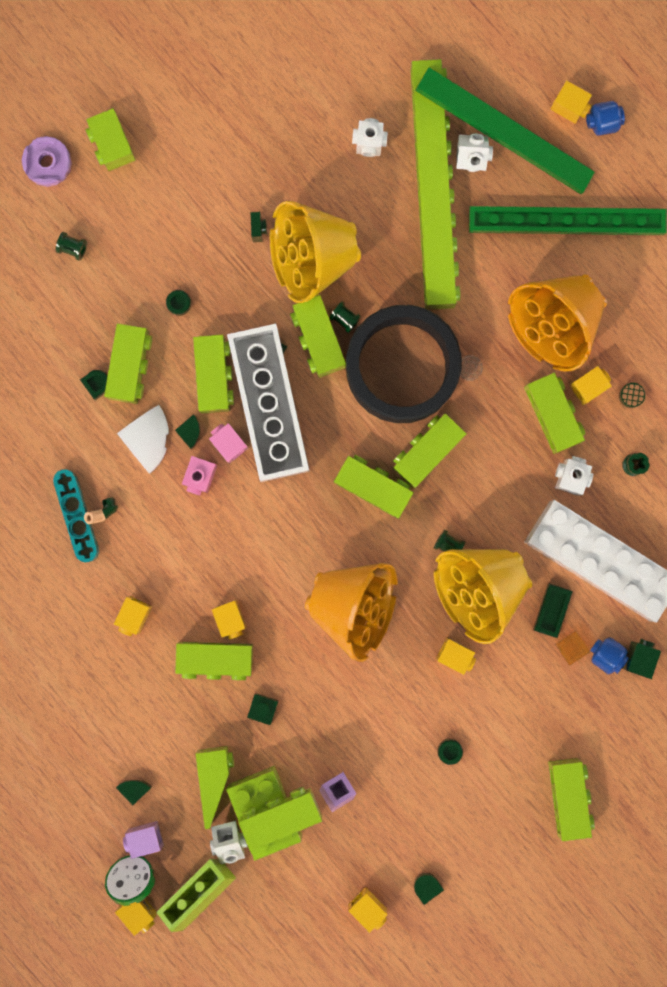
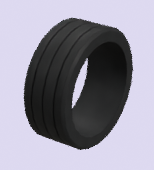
(415, 317)

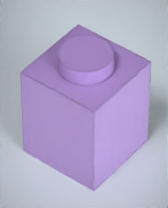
(337, 792)
(143, 840)

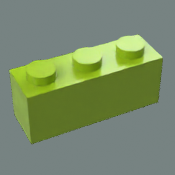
(318, 337)
(128, 364)
(213, 374)
(555, 413)
(428, 450)
(374, 486)
(214, 660)
(571, 799)
(280, 818)
(196, 895)

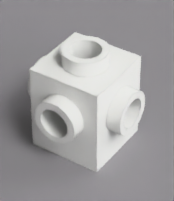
(367, 145)
(473, 152)
(567, 482)
(228, 842)

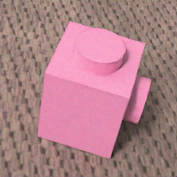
(227, 442)
(199, 475)

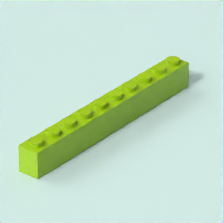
(434, 194)

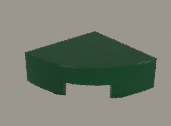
(189, 431)
(133, 790)

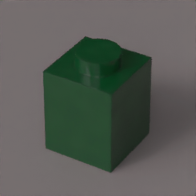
(642, 658)

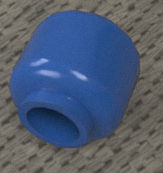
(605, 118)
(609, 655)

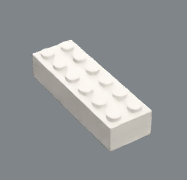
(268, 403)
(600, 560)

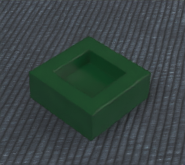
(258, 226)
(262, 709)

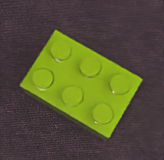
(255, 792)

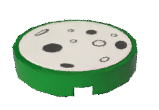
(129, 880)

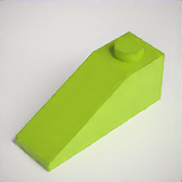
(213, 772)

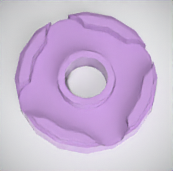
(56, 171)

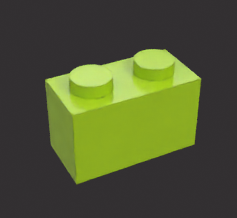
(110, 139)

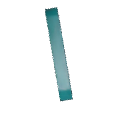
(73, 516)

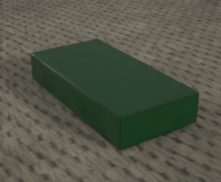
(552, 610)

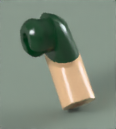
(102, 514)

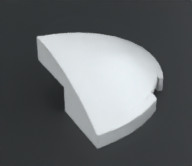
(147, 438)

